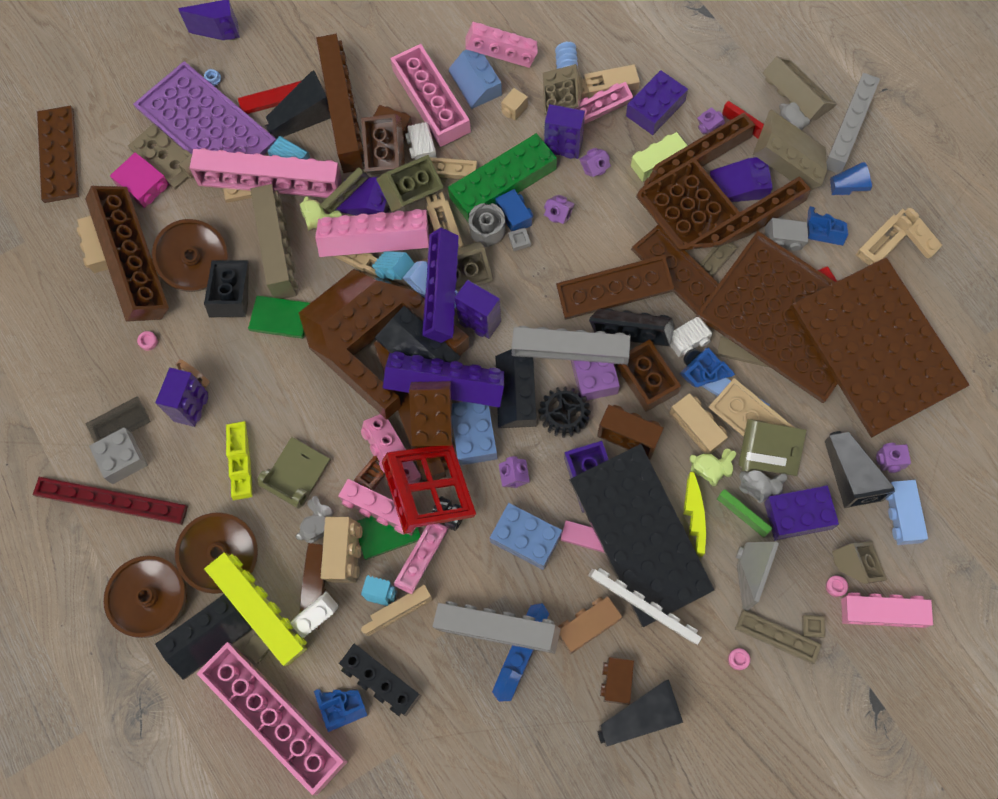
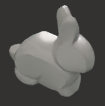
(792, 113)
(761, 486)
(313, 526)

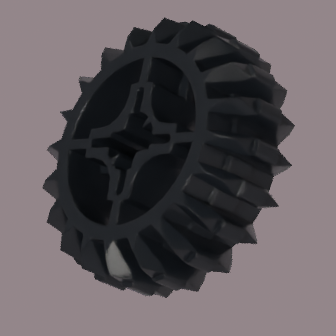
(572, 409)

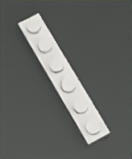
(652, 609)

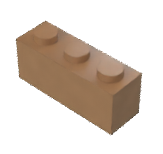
(588, 624)

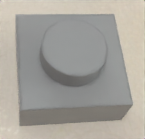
(519, 239)

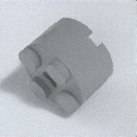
(487, 224)

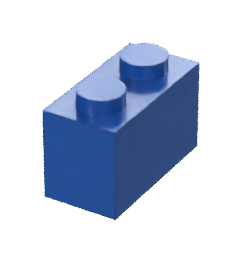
(514, 210)

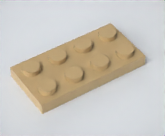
(738, 404)

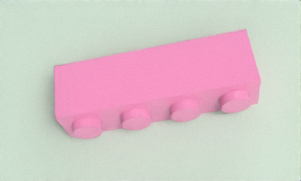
(886, 611)

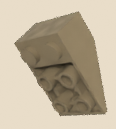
(562, 87)

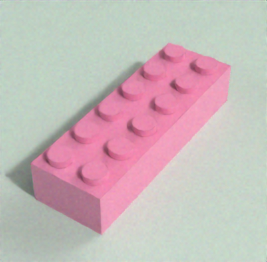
(430, 95)
(372, 233)

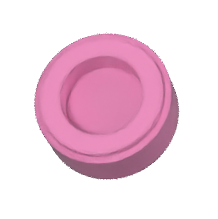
(147, 340)
(836, 586)
(739, 659)

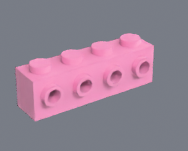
(501, 44)
(605, 101)
(383, 440)
(371, 504)

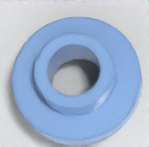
(212, 76)

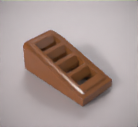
(366, 481)

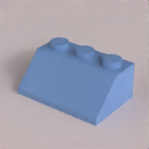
(475, 78)

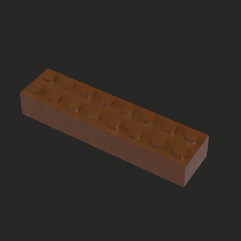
(341, 103)
(126, 253)

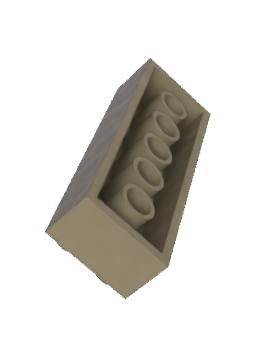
(274, 242)

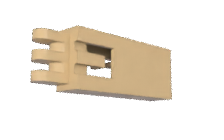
(608, 78)
(436, 208)
(880, 245)
(397, 610)

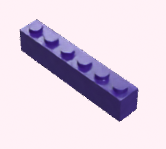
(440, 285)

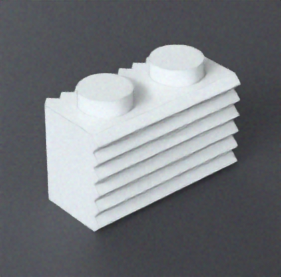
(420, 140)
(690, 336)
(314, 615)

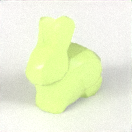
(313, 211)
(711, 468)

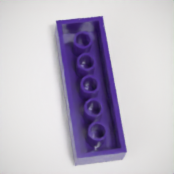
(468, 383)

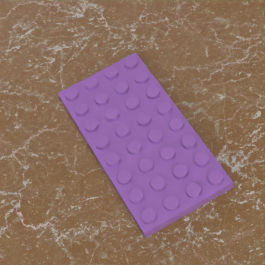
(200, 115)

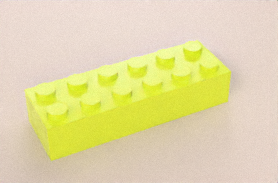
(256, 609)

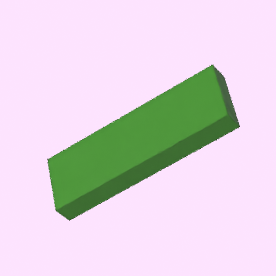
(744, 513)

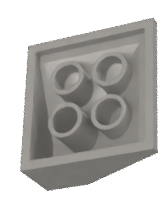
(753, 569)

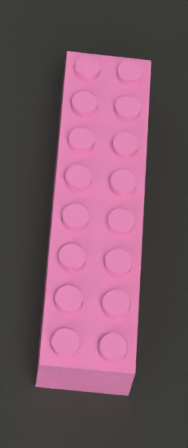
(249, 171)
(272, 718)

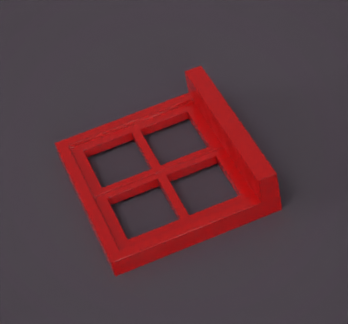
(402, 490)

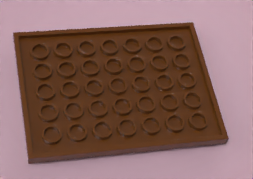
(756, 314)
(879, 346)

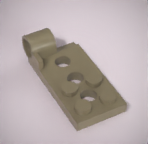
(165, 145)

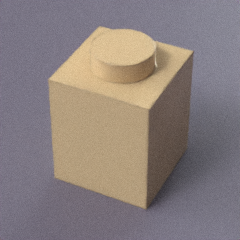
(514, 104)

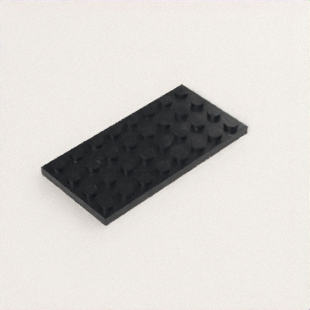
(641, 532)

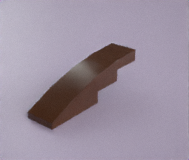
(312, 583)

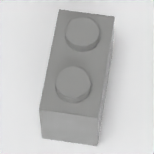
(787, 233)

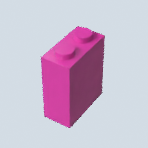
(141, 179)

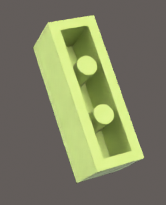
(645, 161)

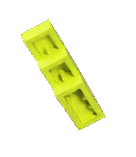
(238, 460)
(694, 507)

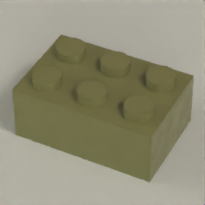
(409, 183)

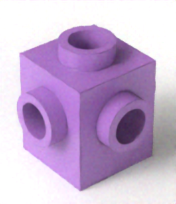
(710, 121)
(595, 162)
(558, 209)
(893, 457)
(514, 472)

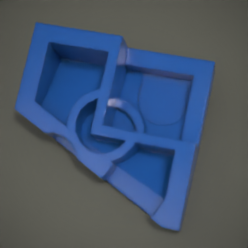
(851, 180)
(826, 228)
(706, 369)
(340, 707)

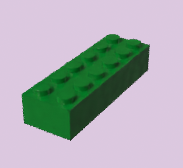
(511, 170)

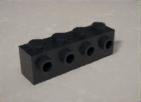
(380, 680)

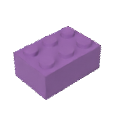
(595, 379)

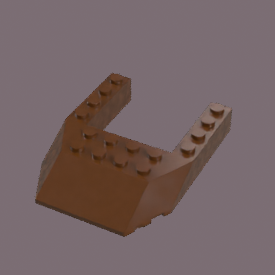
(692, 205)
(350, 318)

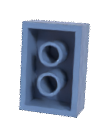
(473, 433)
(525, 536)

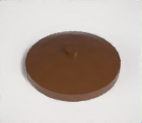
(185, 253)
(206, 540)
(145, 597)

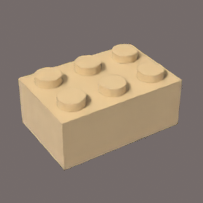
(341, 550)

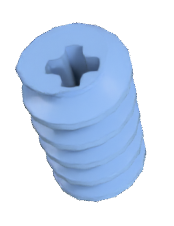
(566, 55)

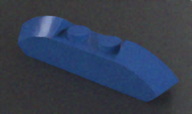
(516, 661)

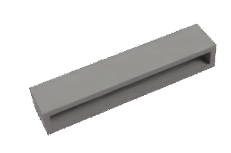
(851, 123)
(571, 345)
(497, 628)

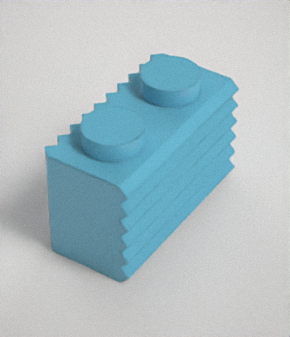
(287, 149)
(393, 265)
(378, 591)

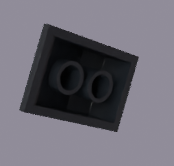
(227, 288)

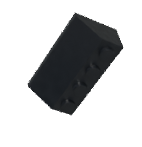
(638, 326)
(406, 336)
(518, 394)
(202, 636)

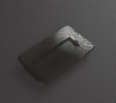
(128, 415)

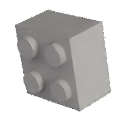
(118, 455)

